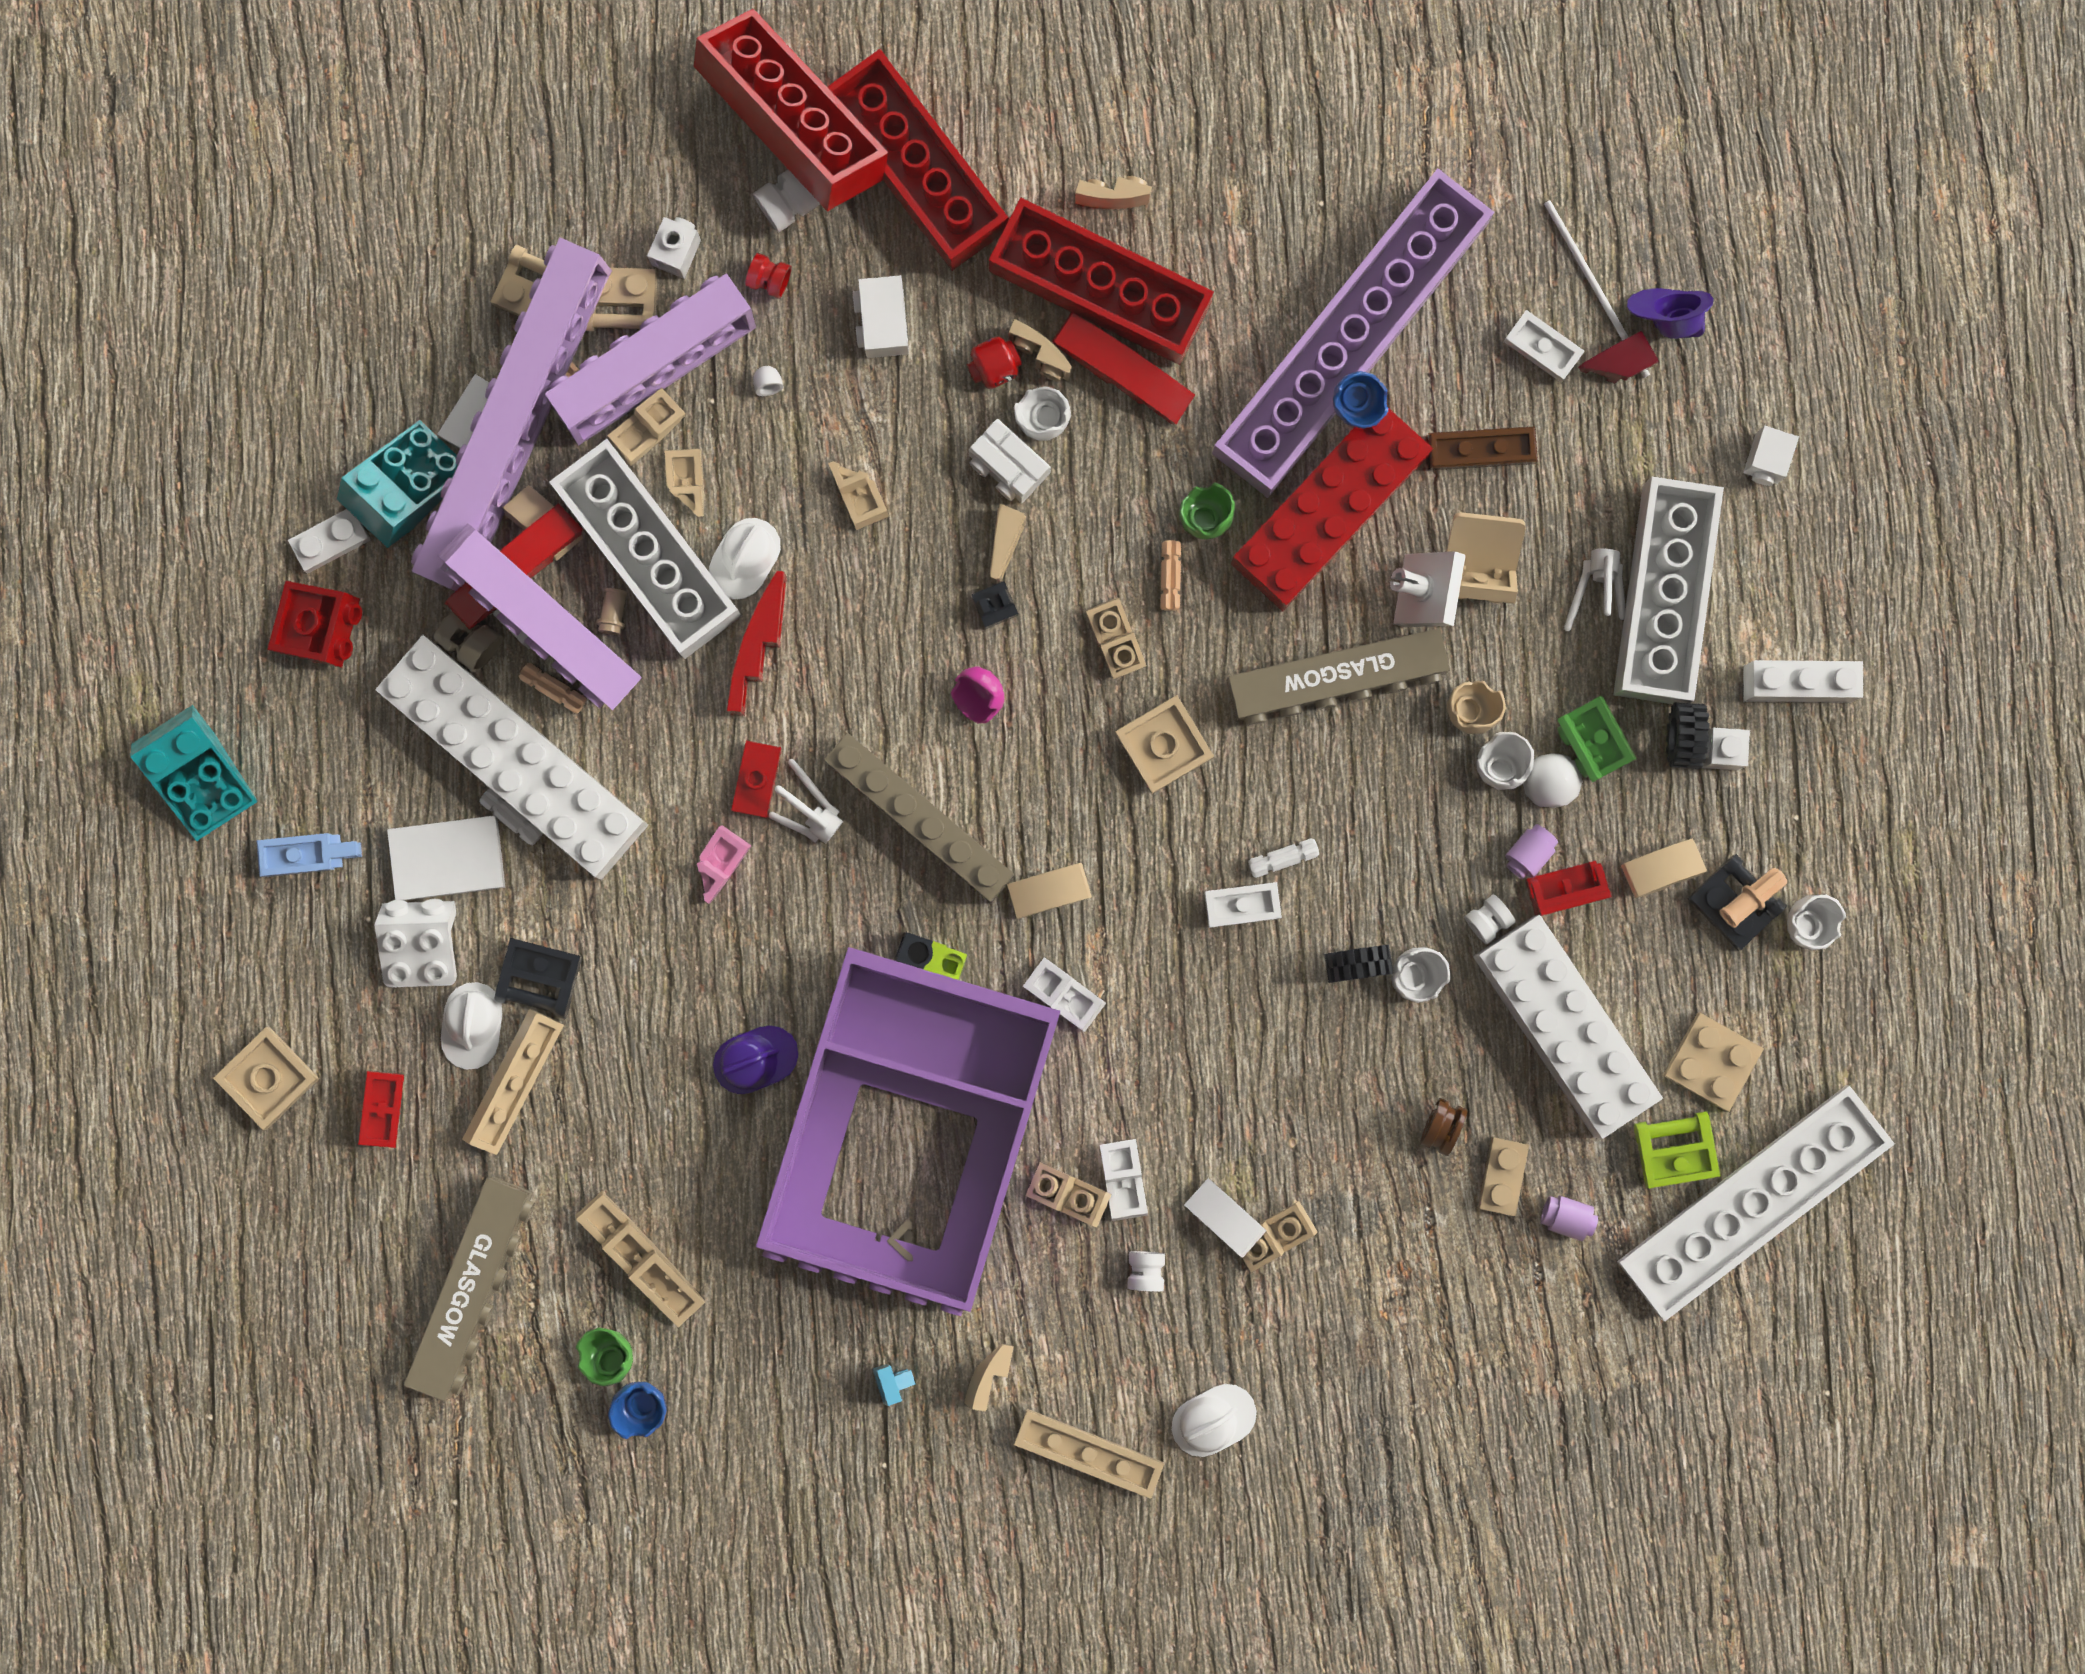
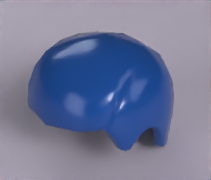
(1360, 400)
(637, 1410)

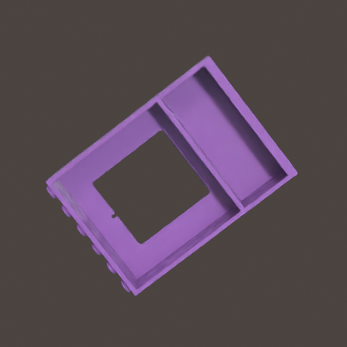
(931, 1044)

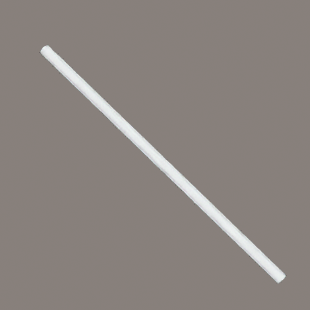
(1587, 272)

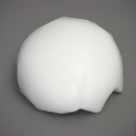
(1042, 413)
(1505, 761)
(1553, 781)
(1815, 921)
(1420, 974)

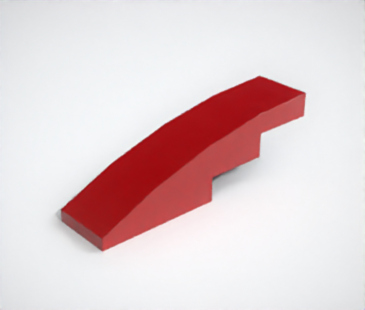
(1123, 368)
(529, 552)
(762, 632)

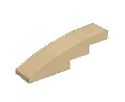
(640, 1259)

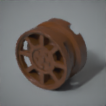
(1443, 1127)

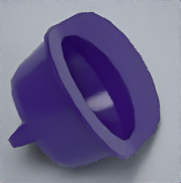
(1673, 311)
(755, 1059)

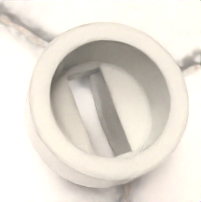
(767, 381)

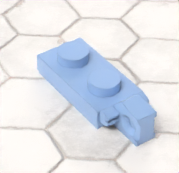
(304, 854)

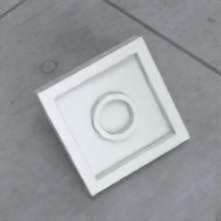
(1428, 589)

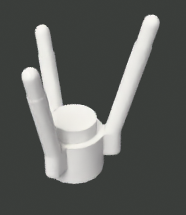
(1605, 569)
(821, 822)

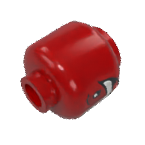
(994, 362)

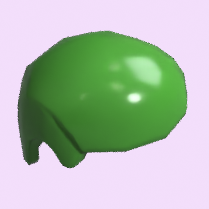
(1207, 511)
(604, 1356)

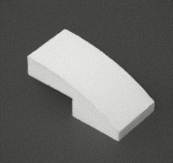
(1064, 994)
(1123, 1180)
(1225, 1217)

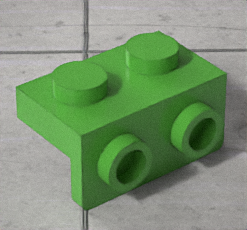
(1595, 739)

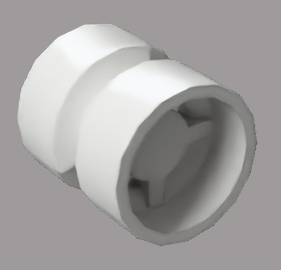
(784, 200)

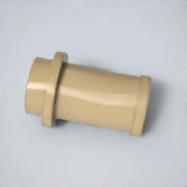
(612, 611)

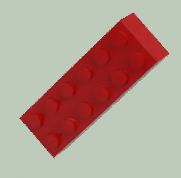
(790, 109)
(921, 162)
(1100, 281)
(1330, 508)

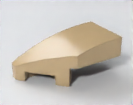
(685, 477)
(859, 495)
(996, 1364)

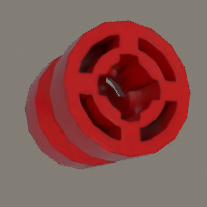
(768, 275)

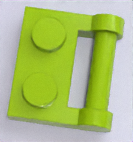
(1678, 1162)

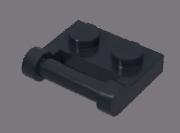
(1716, 894)
(541, 966)

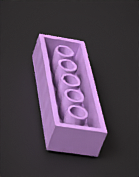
(651, 358)
(531, 610)

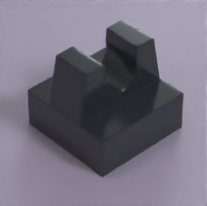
(995, 605)

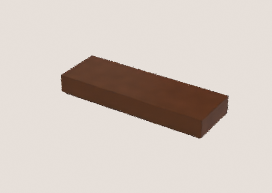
(1482, 448)

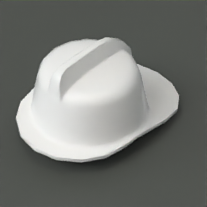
(745, 557)
(471, 1026)
(1214, 1420)

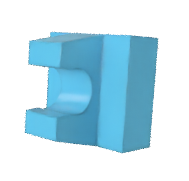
(890, 1383)

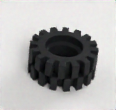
(1687, 735)
(1358, 963)

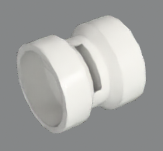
(1490, 919)
(1146, 1271)

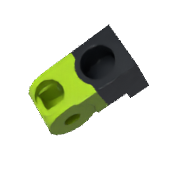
(930, 956)

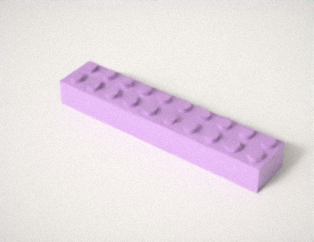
(1352, 331)
(515, 403)

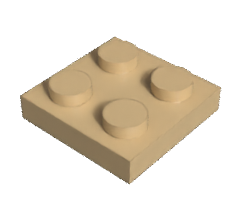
(1164, 744)
(1713, 1062)
(266, 1078)

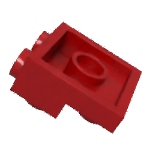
(315, 624)

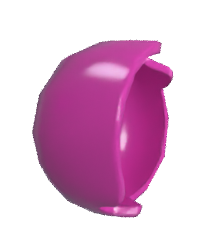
(978, 694)

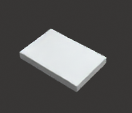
(446, 858)

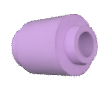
(1531, 852)
(1569, 1217)

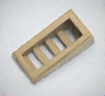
(1007, 534)

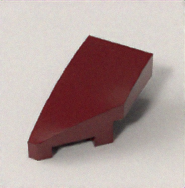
(1622, 359)

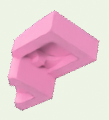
(720, 860)

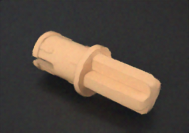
(1753, 897)

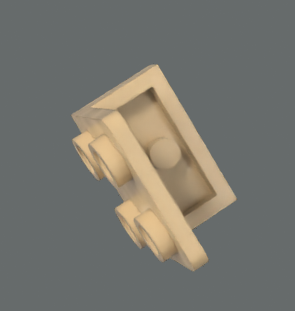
(1490, 553)

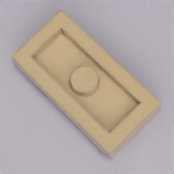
(1503, 1176)

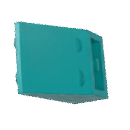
(398, 483)
(192, 772)

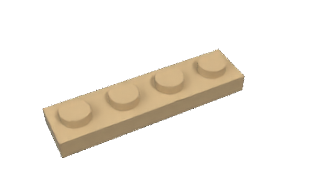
(513, 1082)
(1089, 1453)

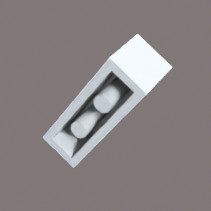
(1803, 681)

